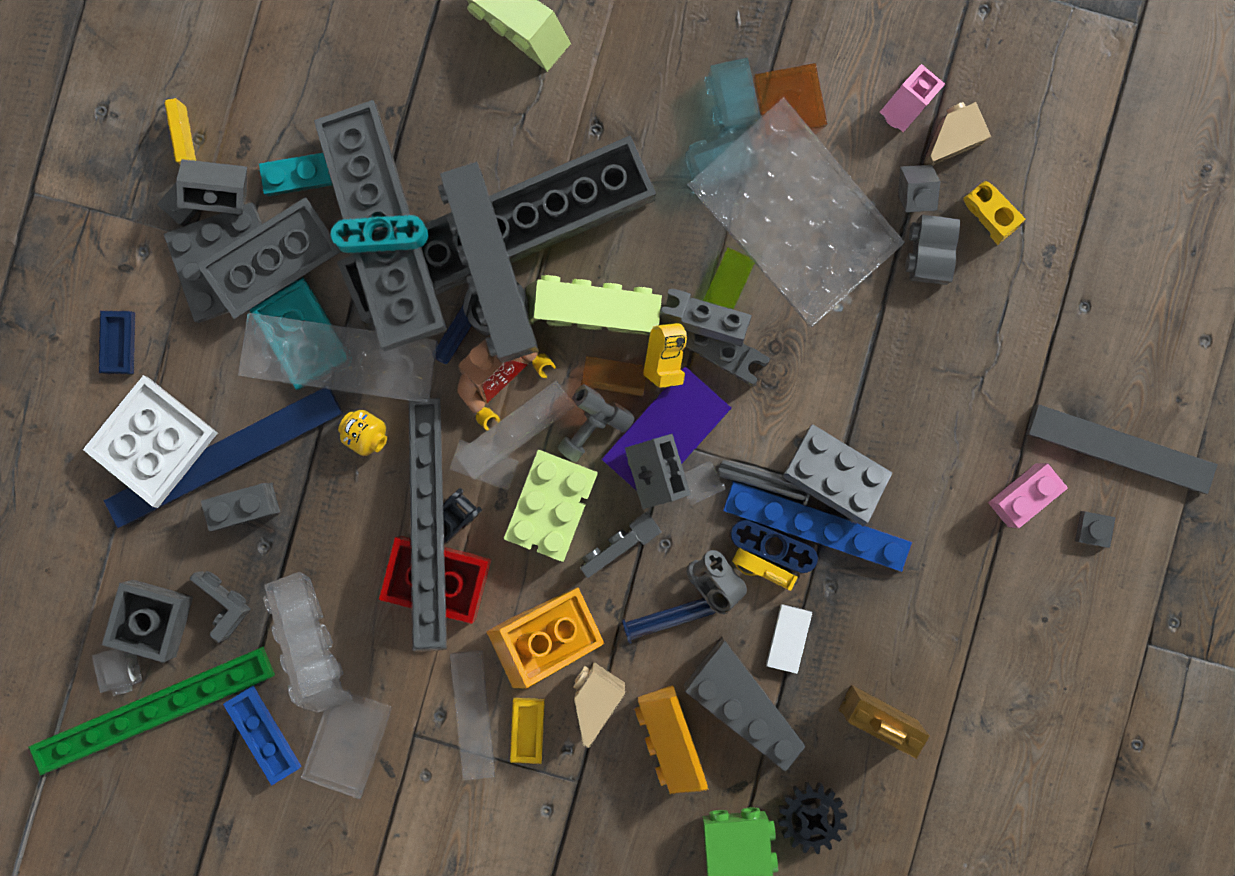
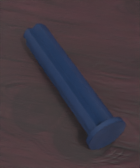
(453, 337)
(666, 619)

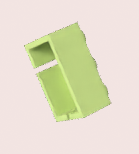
(550, 505)

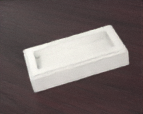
(789, 638)

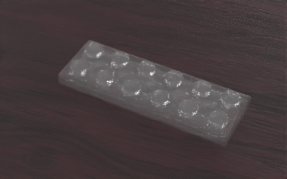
(335, 358)

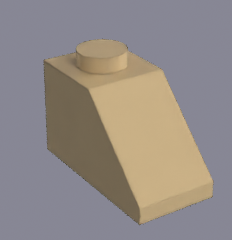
(957, 133)

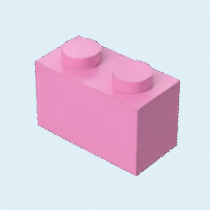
(1028, 495)

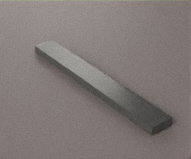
(427, 527)

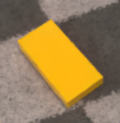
(179, 130)
(527, 730)

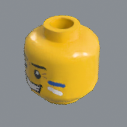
(362, 432)

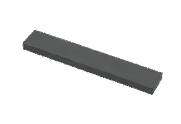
(1121, 449)

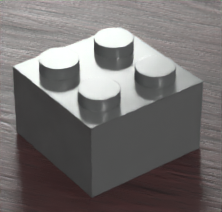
(147, 620)

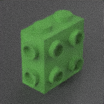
(739, 843)

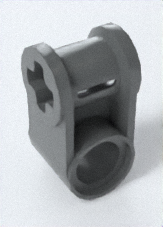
(718, 584)

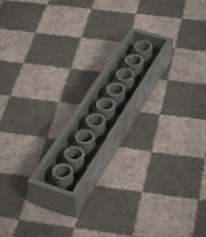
(536, 214)

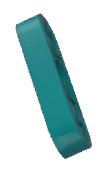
(356, 244)

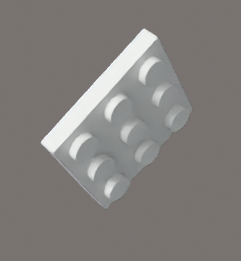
(150, 441)

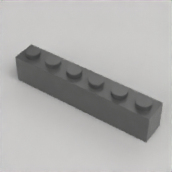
(488, 262)

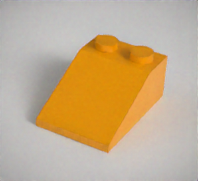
(545, 638)

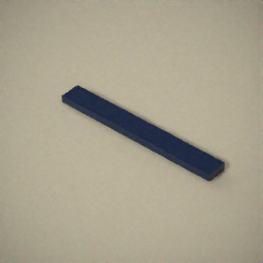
(235, 452)

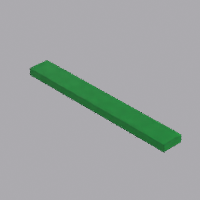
(151, 711)

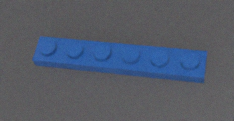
(817, 526)

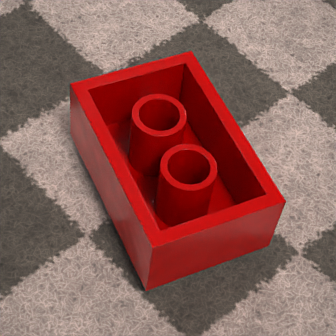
(464, 580)

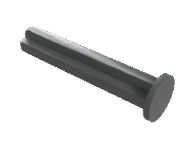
(761, 480)

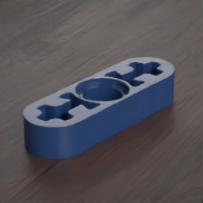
(791, 562)

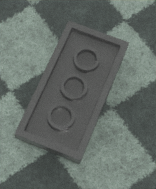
(269, 258)

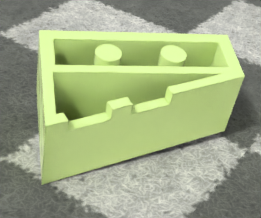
(527, 25)

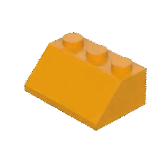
(670, 741)

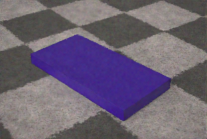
(681, 410)

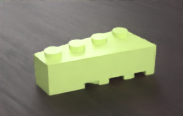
(593, 306)

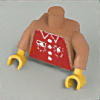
(486, 376)

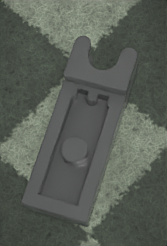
(705, 318)
(727, 356)
(642, 530)

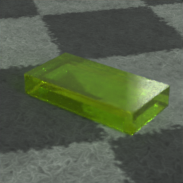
(729, 279)

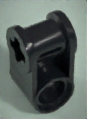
(454, 517)

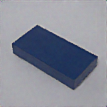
(117, 342)

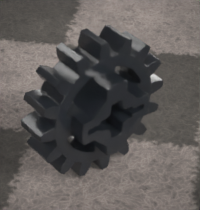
(805, 828)

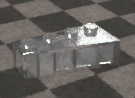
(304, 644)

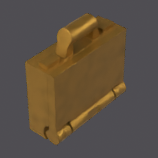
(884, 721)

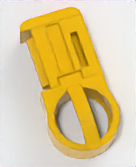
(763, 568)

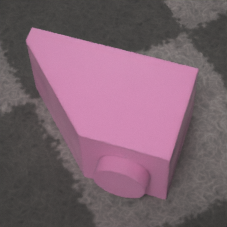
(911, 98)

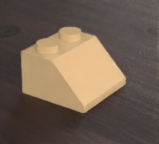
(595, 699)

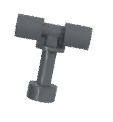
(598, 415)

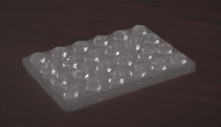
(796, 212)

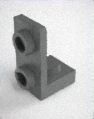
(229, 620)

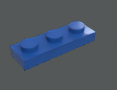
(262, 735)

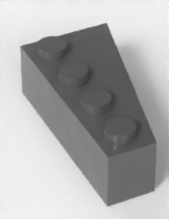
(736, 698)

